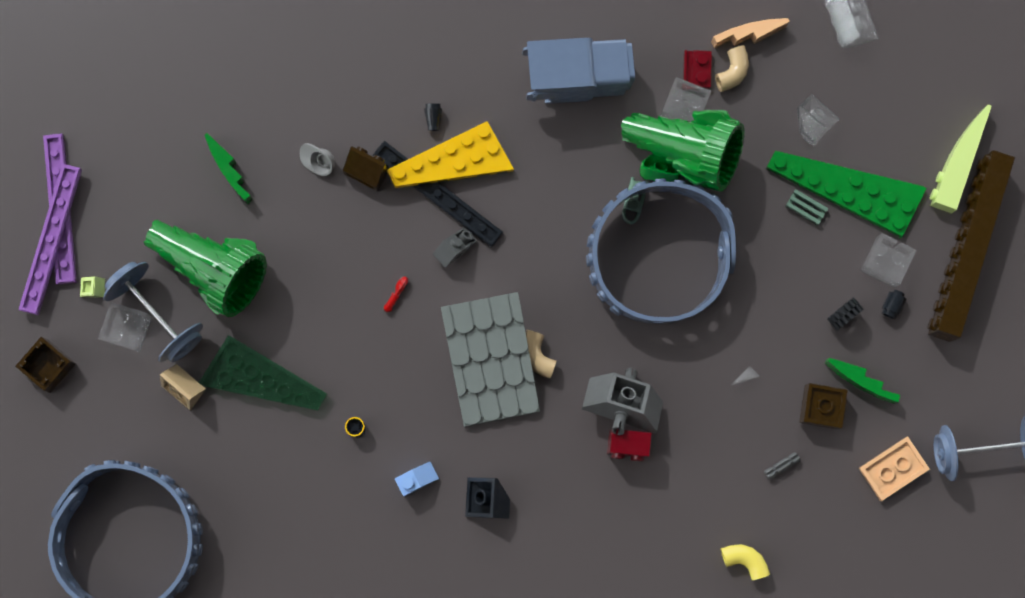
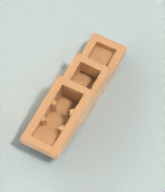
(755, 30)

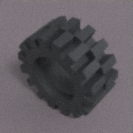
(845, 313)

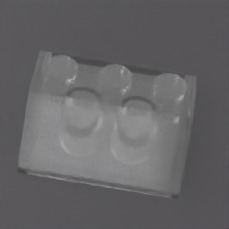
(851, 22)

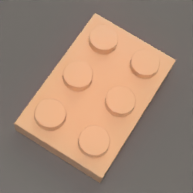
(893, 468)

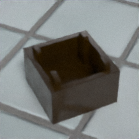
(45, 364)
(823, 406)

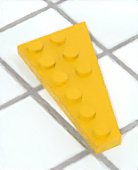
(460, 157)

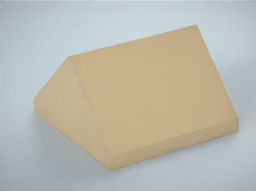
(181, 386)

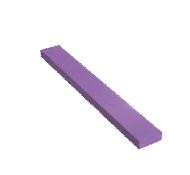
(54, 158)
(50, 239)

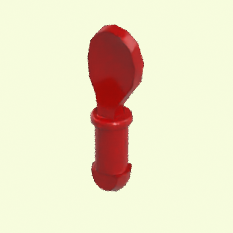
(400, 285)

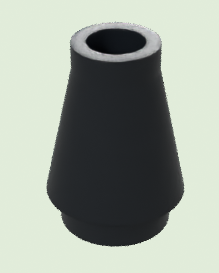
(433, 115)

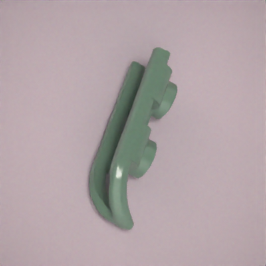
(633, 204)

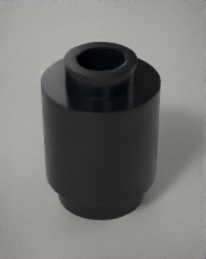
(893, 304)

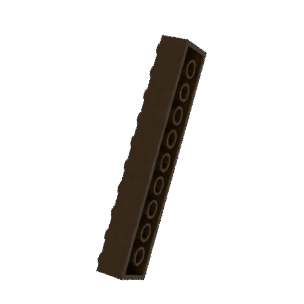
(971, 246)

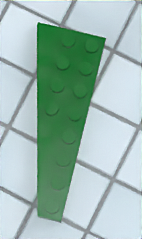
(870, 196)

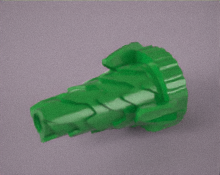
(700, 150)
(224, 273)

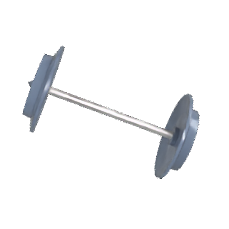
(125, 280)
(947, 454)

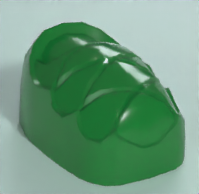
(657, 168)

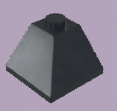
(486, 499)

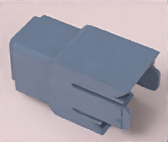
(578, 69)

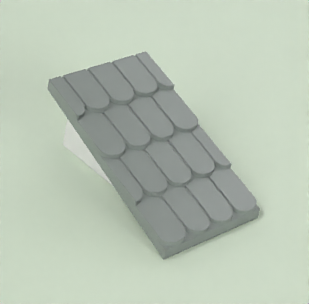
(490, 359)

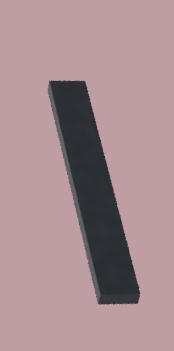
(446, 200)

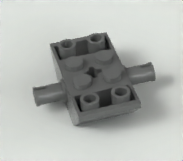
(624, 401)

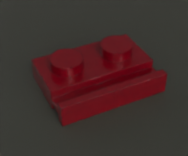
(697, 67)

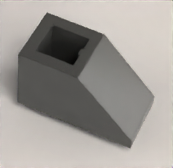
(454, 247)

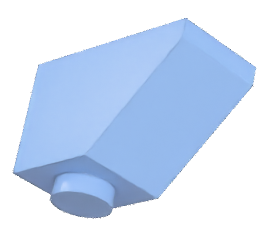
(416, 478)

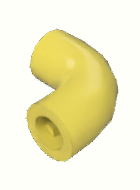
(748, 557)

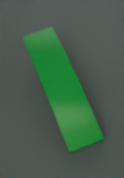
(225, 163)
(856, 376)

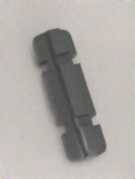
(782, 465)

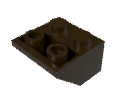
(365, 168)

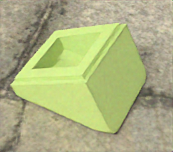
(92, 287)

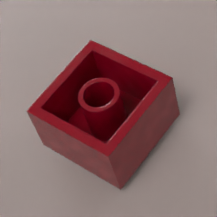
(630, 444)

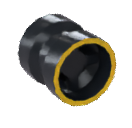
(355, 427)

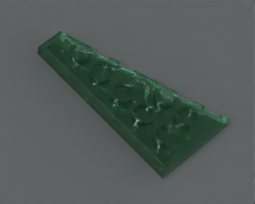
(249, 373)

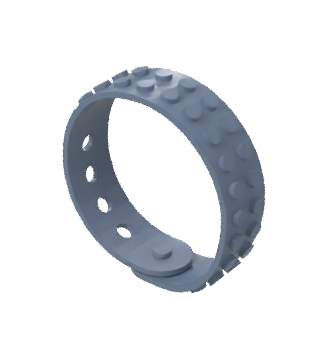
(726, 245)
(73, 498)

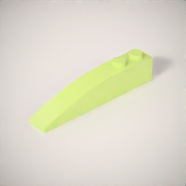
(958, 165)

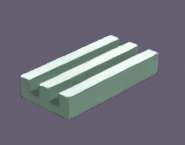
(809, 200)

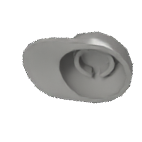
(317, 159)

